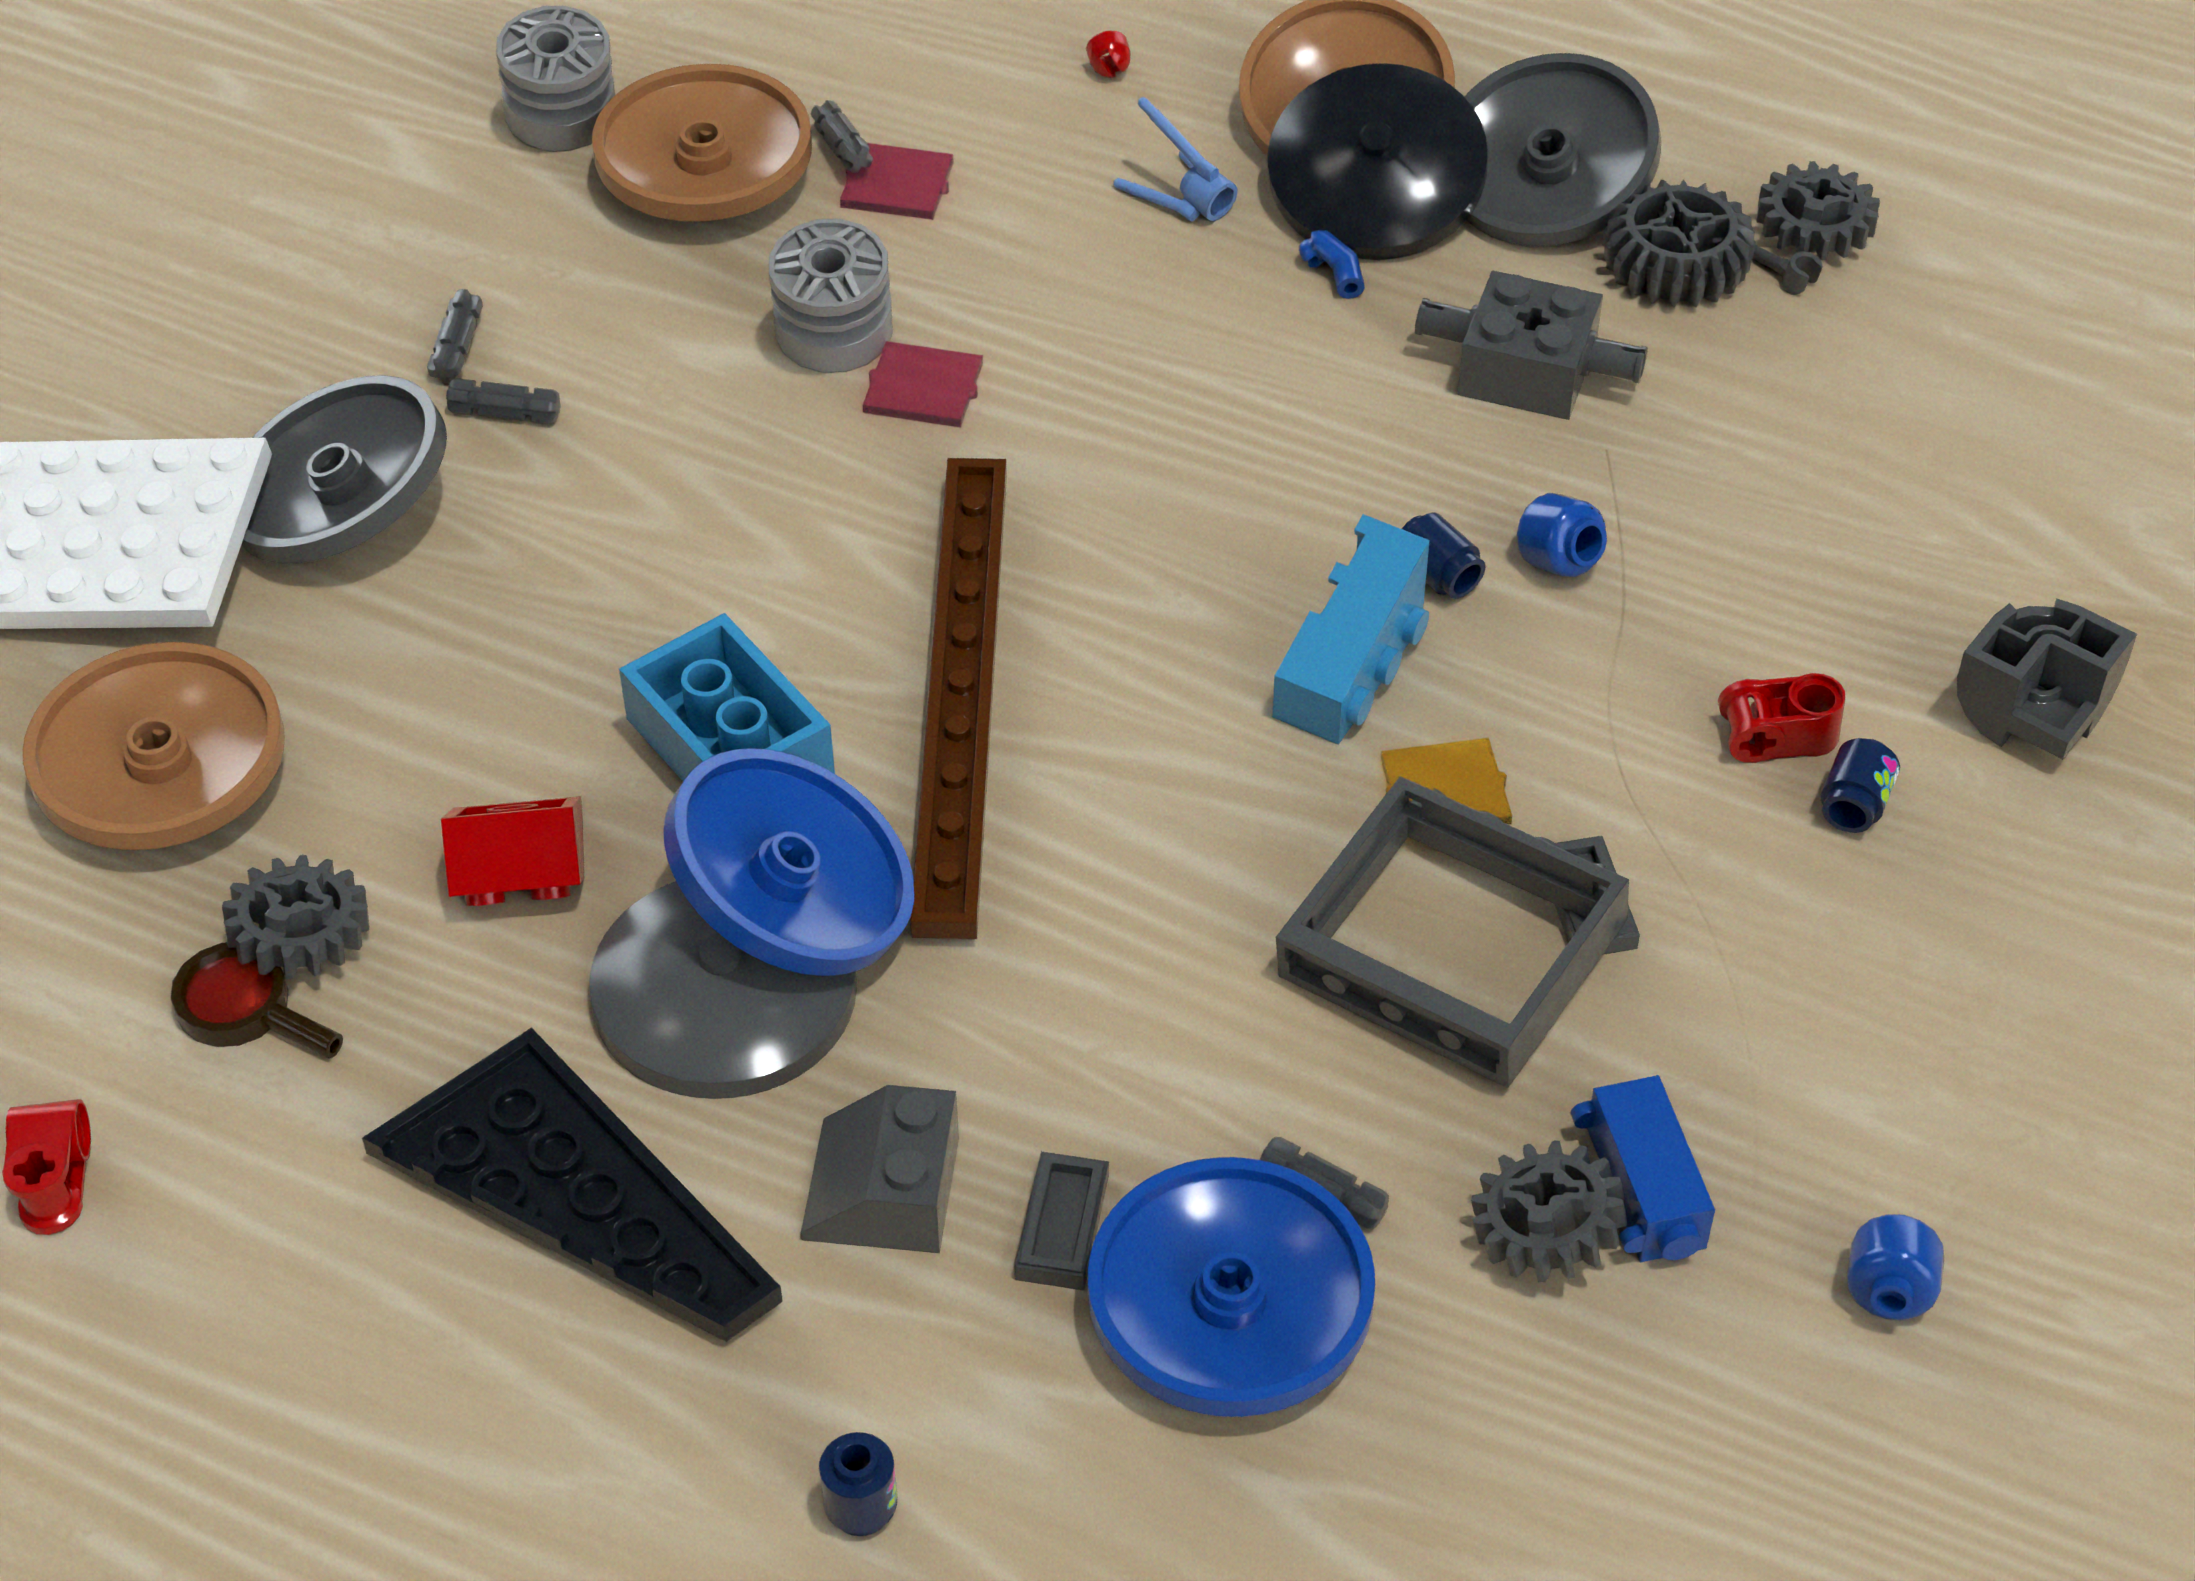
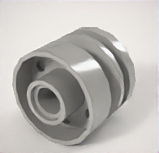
(554, 76)
(831, 295)

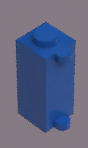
(1660, 1181)

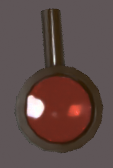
(234, 1004)

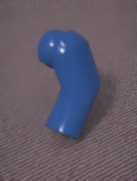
(1344, 261)

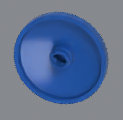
(788, 862)
(1231, 1286)

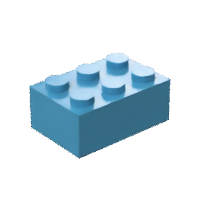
(717, 696)

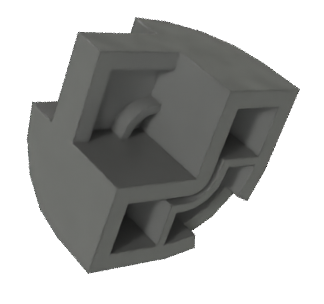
(2043, 674)

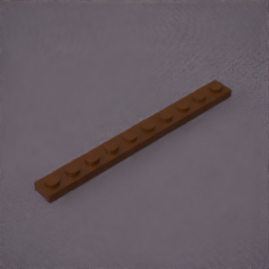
(960, 702)

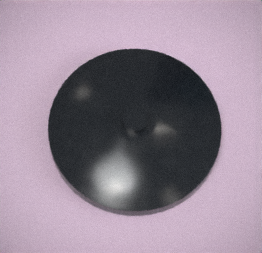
(1378, 160)

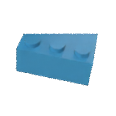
(1358, 636)

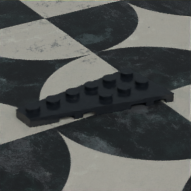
(560, 1168)

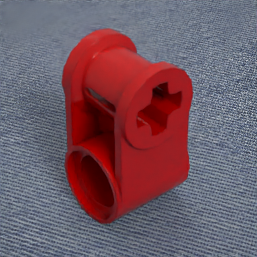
(1785, 719)
(47, 1162)

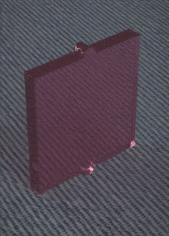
(899, 182)
(923, 384)

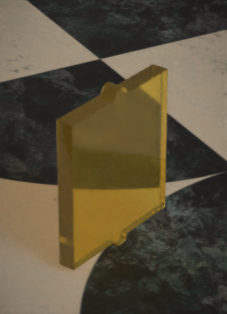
(1458, 769)

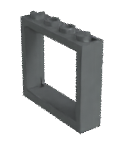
(1414, 1008)

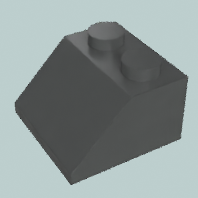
(885, 1171)

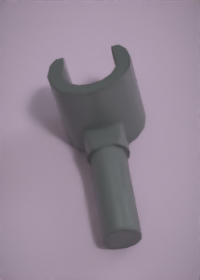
(1796, 272)

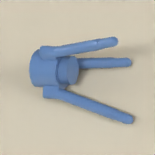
(1203, 186)

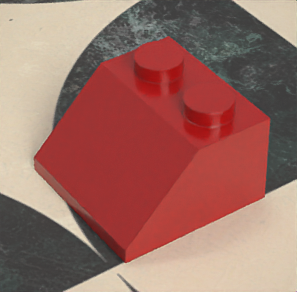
(514, 849)

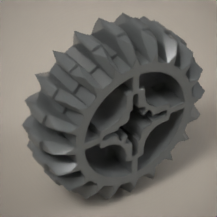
(1679, 243)

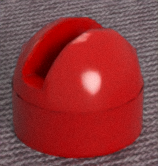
(1113, 43)

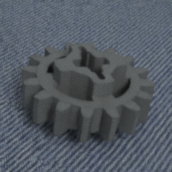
(1818, 210)
(295, 916)
(1549, 1211)

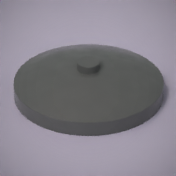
(1562, 147)
(344, 467)
(703, 1013)

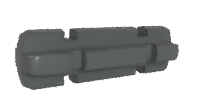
(841, 136)
(455, 336)
(503, 401)
(1364, 1202)

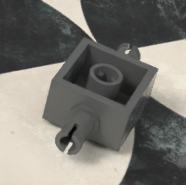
(1530, 343)

